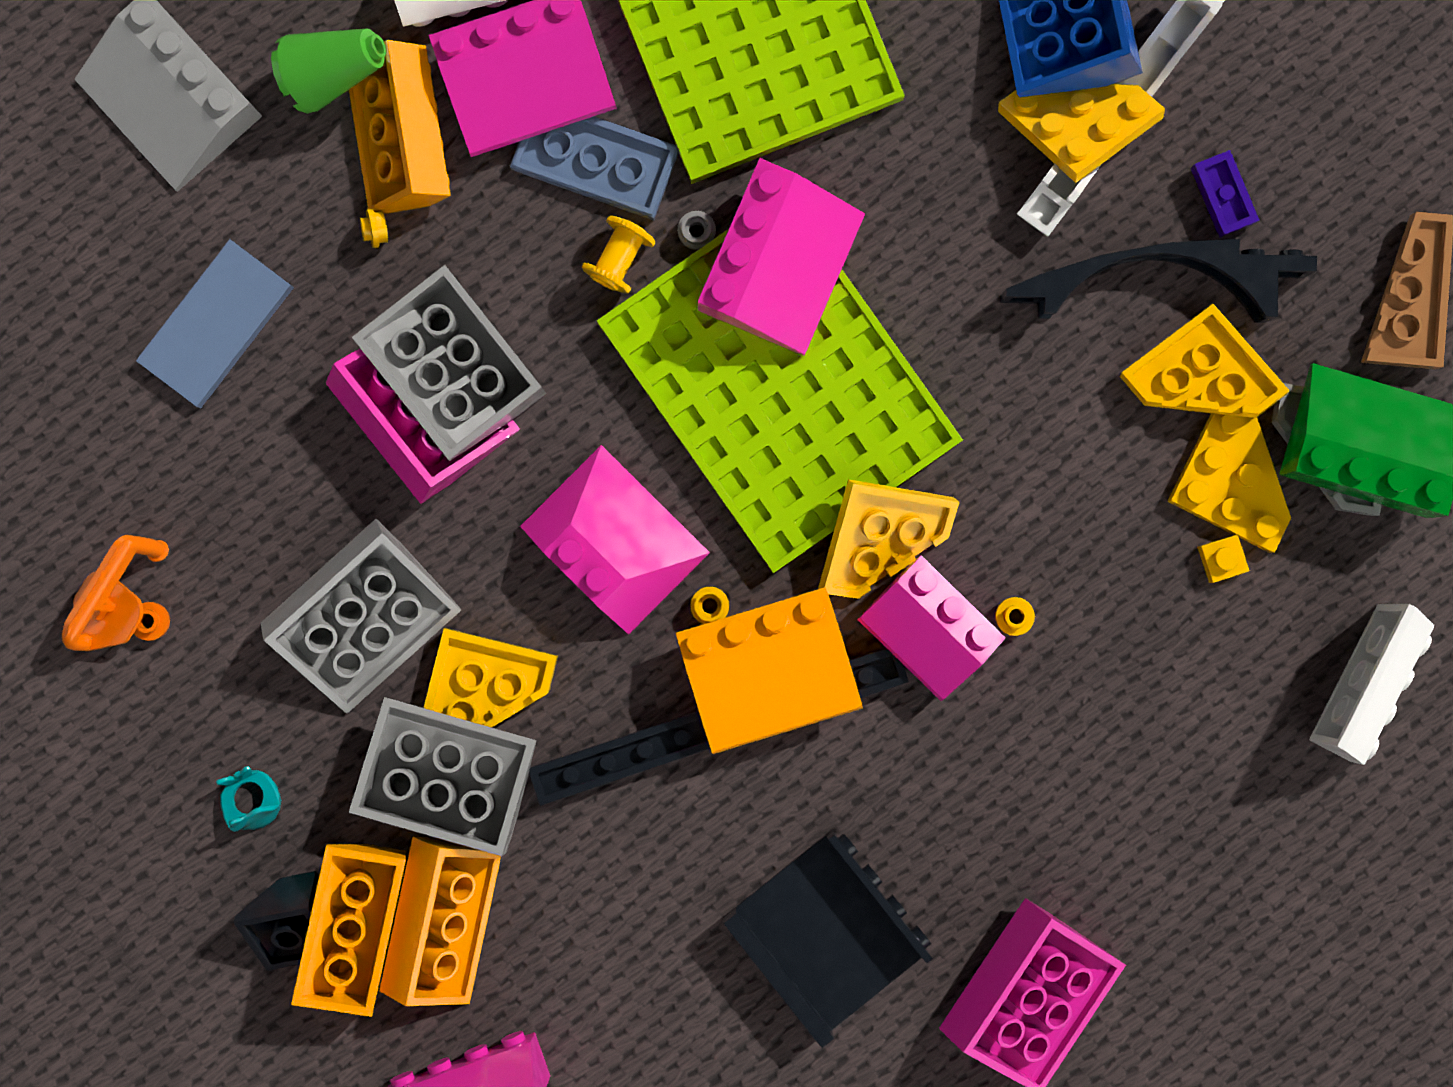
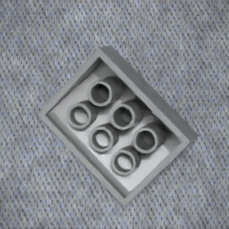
(164, 92)
(448, 364)
(359, 617)
(443, 777)

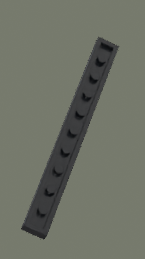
(673, 740)

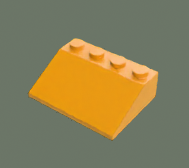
(769, 670)

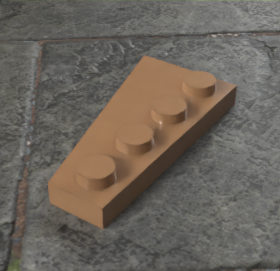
(1415, 300)

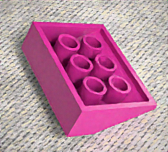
(522, 73)
(780, 258)
(399, 433)
(1031, 997)
(510, 1064)

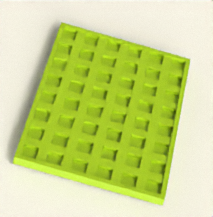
(758, 72)
(773, 424)

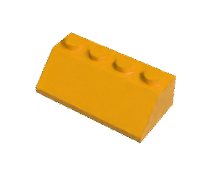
(400, 132)
(439, 923)
(349, 928)

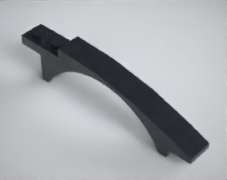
(1248, 275)

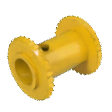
(618, 254)

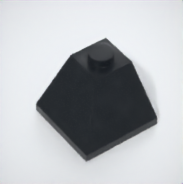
(279, 920)

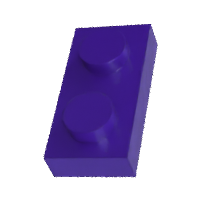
(1224, 193)

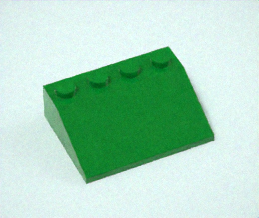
(1373, 443)

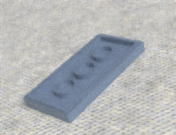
(601, 163)
(214, 324)

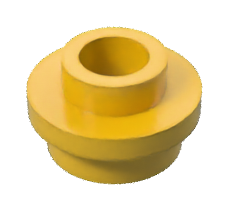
(374, 228)
(703, 594)
(1002, 616)

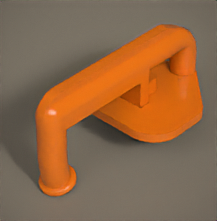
(105, 608)

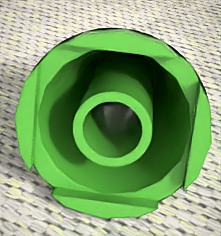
(325, 64)

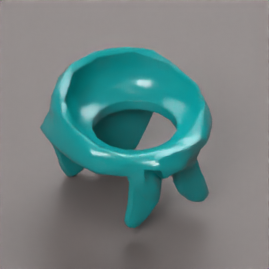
(257, 817)

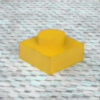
(1223, 558)

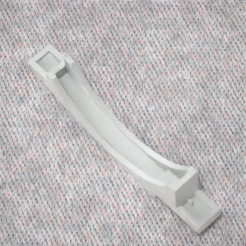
(1157, 58)

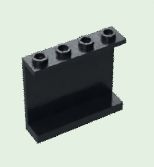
(826, 935)

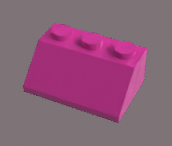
(931, 628)

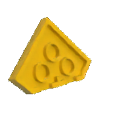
(1082, 126)
(1205, 370)
(1234, 482)
(881, 534)
(486, 678)

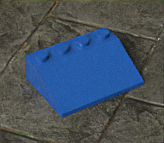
(1069, 44)

